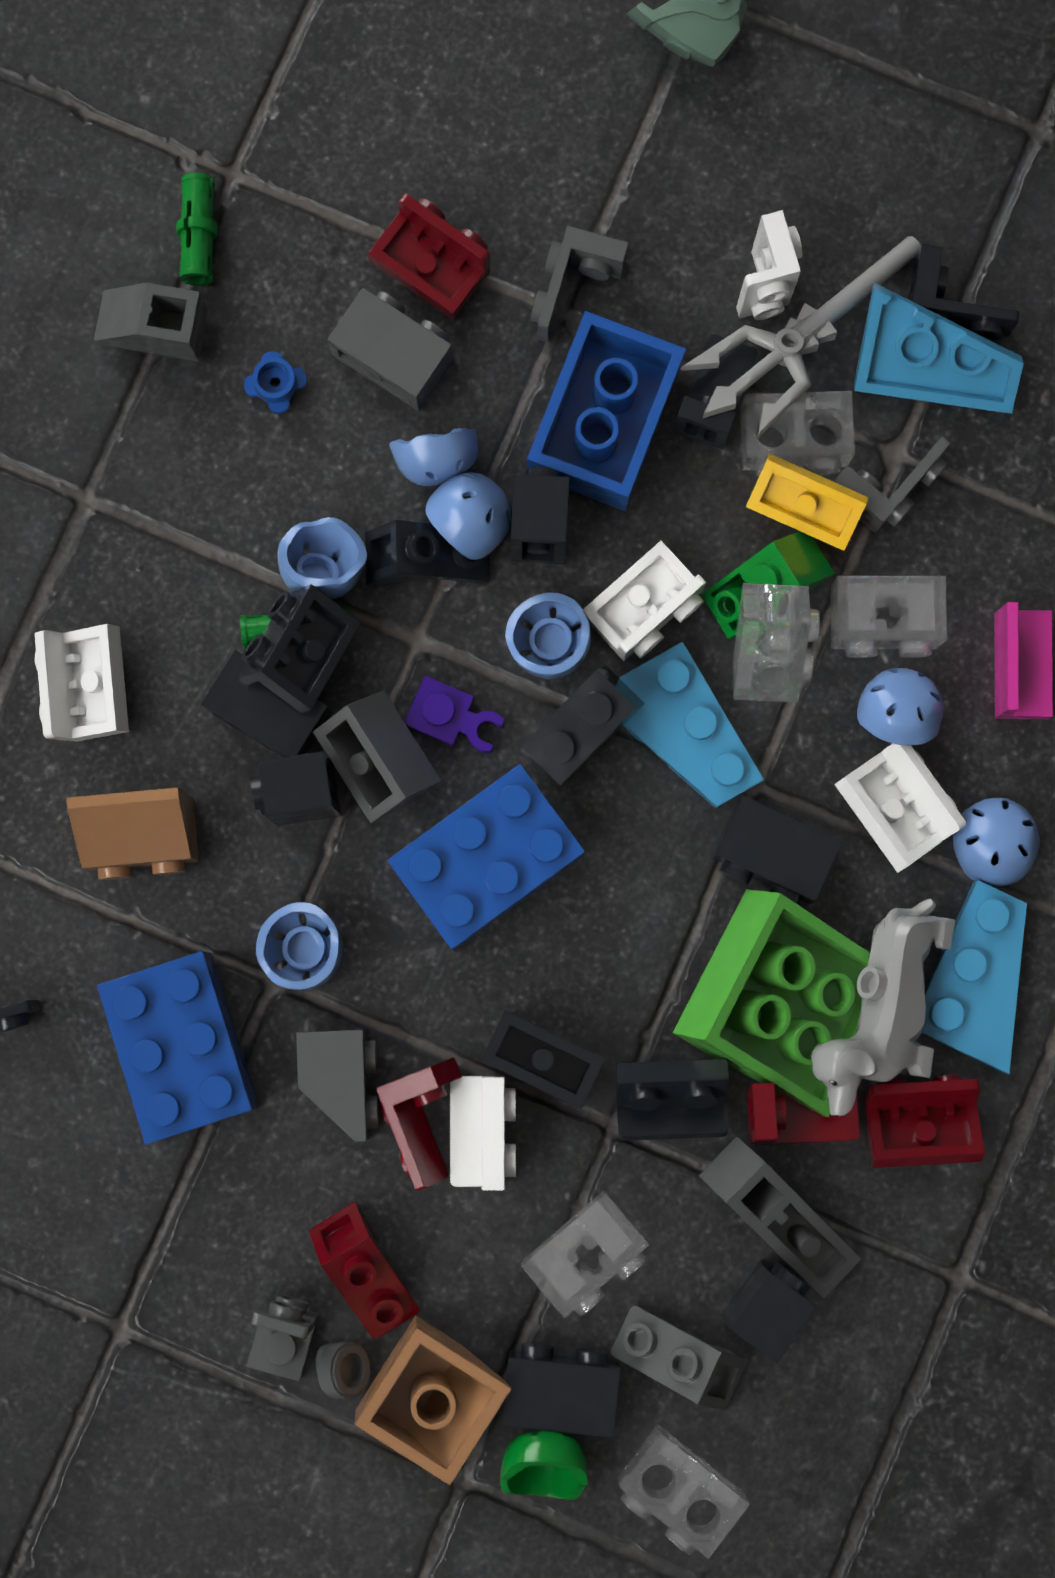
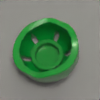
(544, 1466)

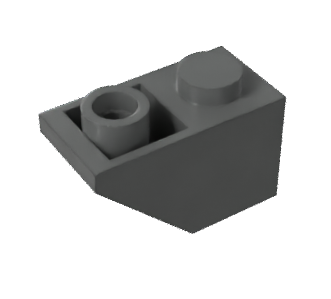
(153, 320)
(335, 1078)

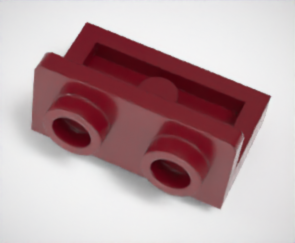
(432, 256)
(924, 1122)

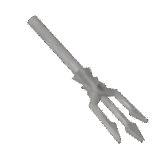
(797, 339)

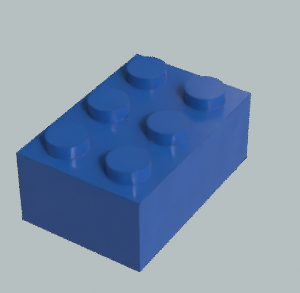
(606, 409)
(486, 857)
(177, 1046)

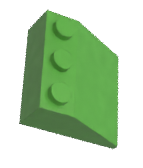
(775, 995)

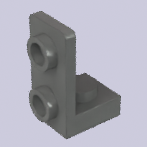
(595, 258)
(879, 507)
(282, 1337)
(678, 1359)

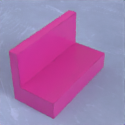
(1023, 663)

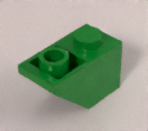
(786, 561)

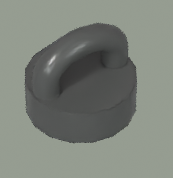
(342, 1369)

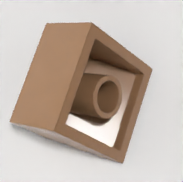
(134, 832)
(431, 1400)

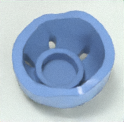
(436, 457)
(470, 513)
(323, 542)
(550, 638)
(906, 696)
(999, 834)
(303, 947)

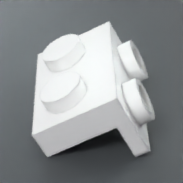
(777, 268)
(644, 601)
(81, 683)
(901, 804)
(478, 1132)

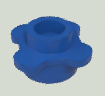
(273, 367)

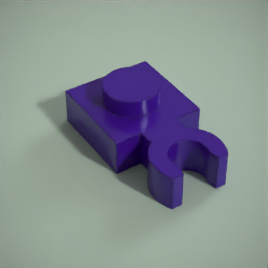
(445, 713)

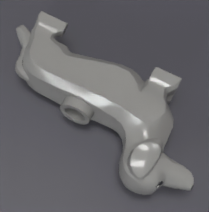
(890, 1008)

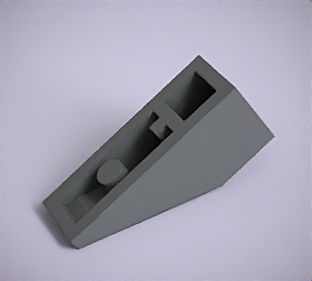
(780, 1216)

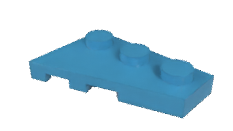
(932, 359)
(689, 727)
(977, 981)

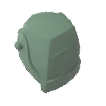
(694, 27)

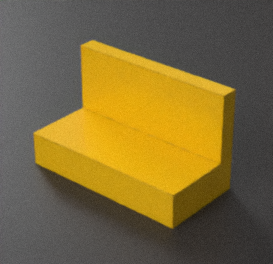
(807, 502)

